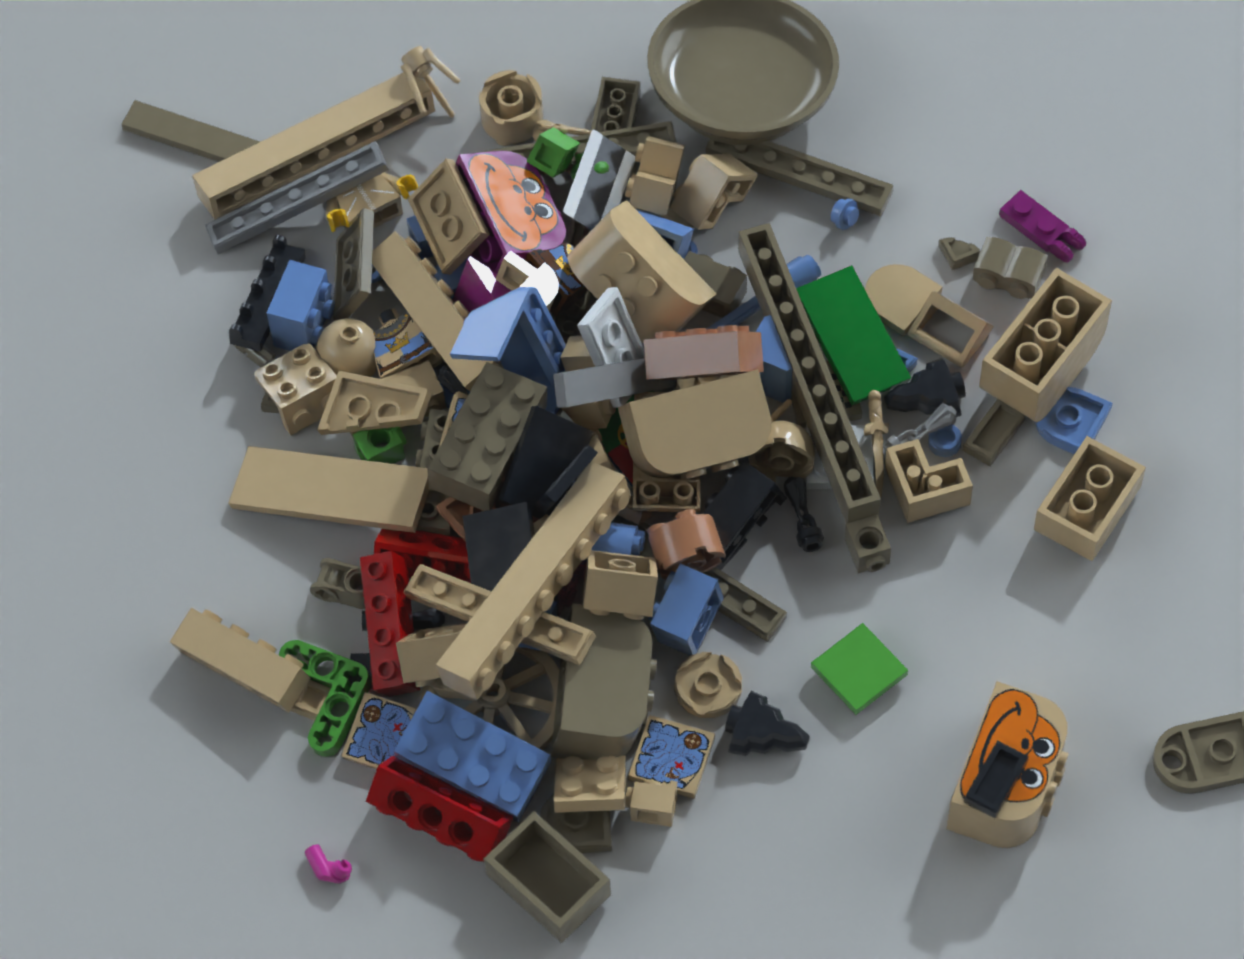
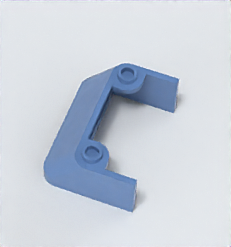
(518, 334)

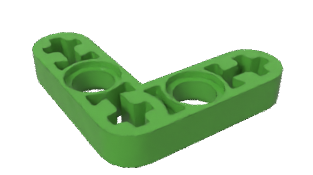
(338, 682)

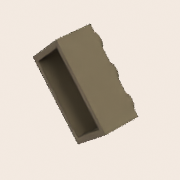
(547, 876)

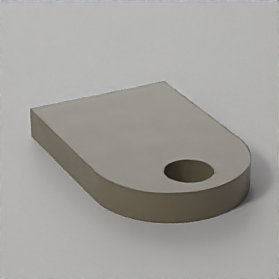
(1208, 753)

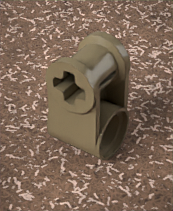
(338, 583)

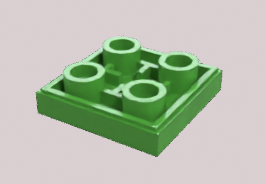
(859, 668)

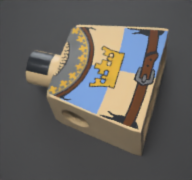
(401, 344)

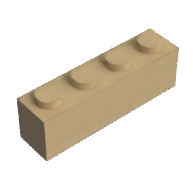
(241, 659)

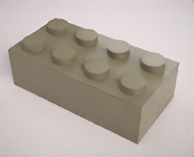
(485, 437)

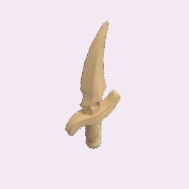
(876, 429)

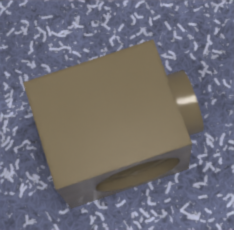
(868, 531)

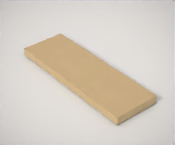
(331, 489)

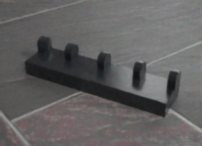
(252, 324)

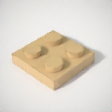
(590, 784)

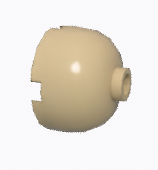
(348, 347)
(786, 452)

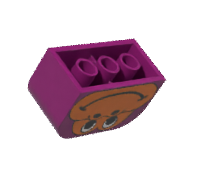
(512, 205)

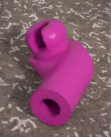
(327, 870)

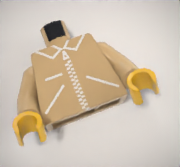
(377, 194)

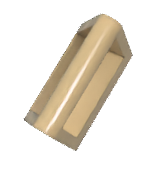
(937, 301)

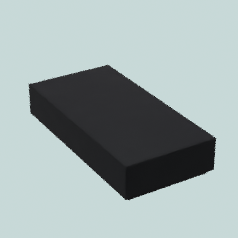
(996, 779)

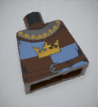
(570, 287)

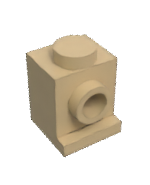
(652, 802)

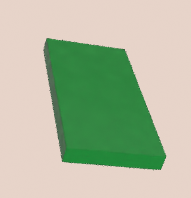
(852, 335)

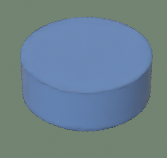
(945, 441)

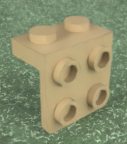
(298, 386)

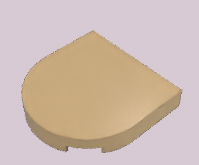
(899, 295)

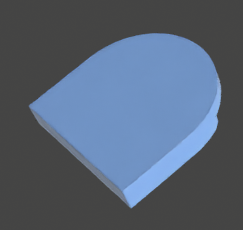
(1074, 418)

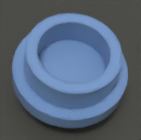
(845, 213)

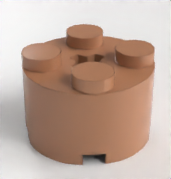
(687, 541)

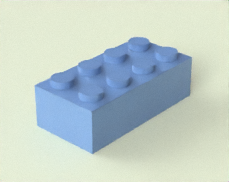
(473, 755)

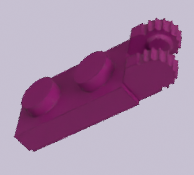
(1041, 226)

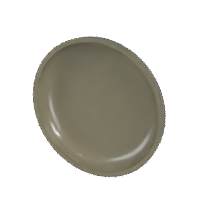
(742, 67)

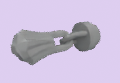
(942, 417)

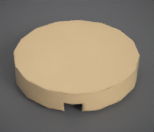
(708, 685)

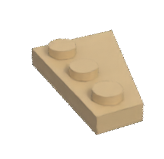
(371, 403)

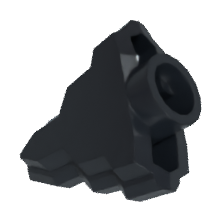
(928, 390)
(761, 728)

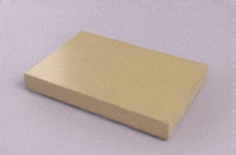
(448, 216)

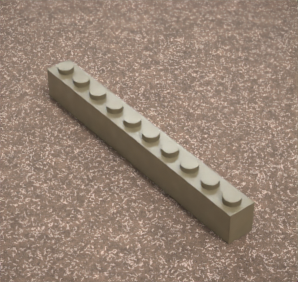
(810, 375)

